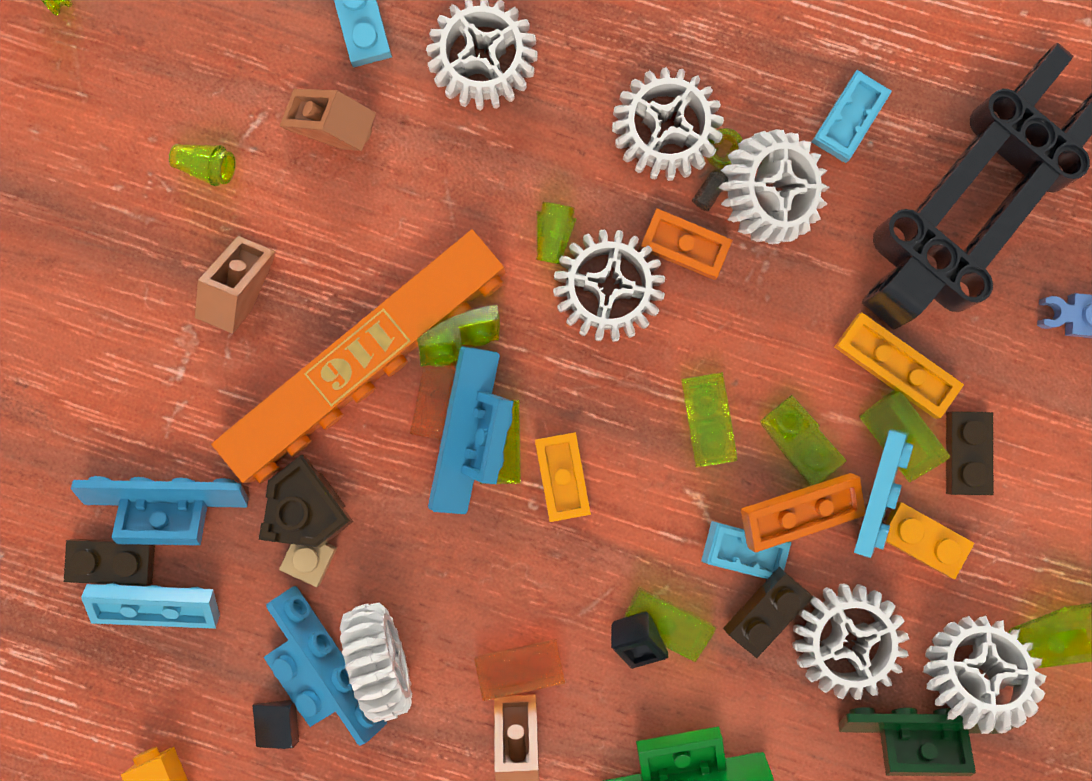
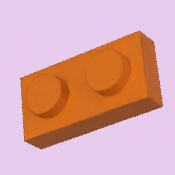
(686, 244)

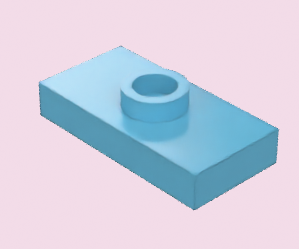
(851, 116)
(728, 549)

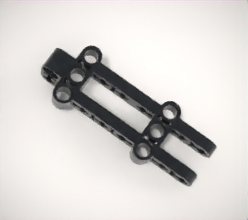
(914, 282)

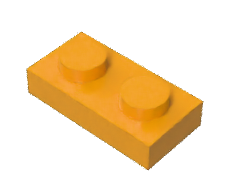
(562, 477)
(927, 540)

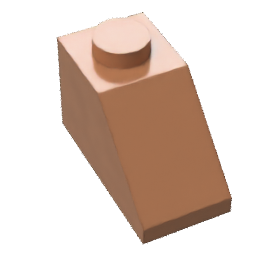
(328, 118)
(233, 284)
(516, 738)

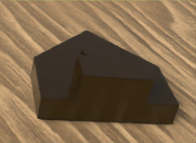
(302, 507)

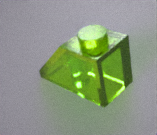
(1060, 636)

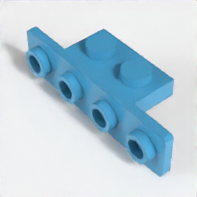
(471, 434)
(160, 510)
(314, 668)

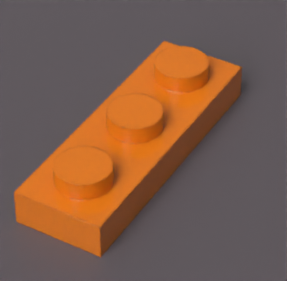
(803, 512)

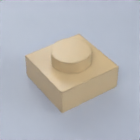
(308, 562)

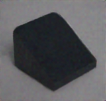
(637, 640)
(276, 724)

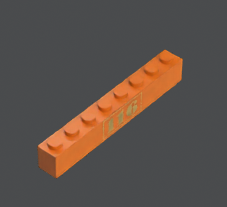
(358, 359)

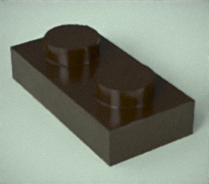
(971, 452)
(108, 562)
(767, 612)

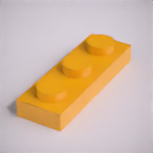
(899, 365)

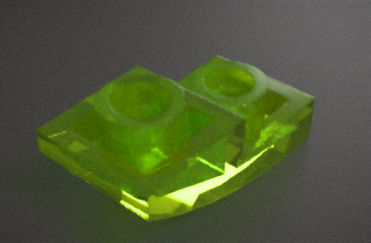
(443, 342)
(709, 420)
(802, 441)

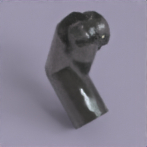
(709, 190)

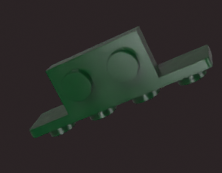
(917, 742)

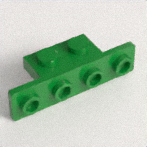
(696, 757)

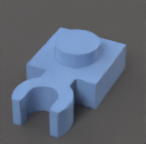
(1074, 313)

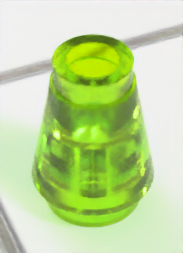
(205, 162)
(553, 231)

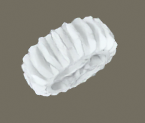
(507, 32)
(655, 114)
(787, 165)
(627, 288)
(882, 630)
(1000, 658)
(375, 662)

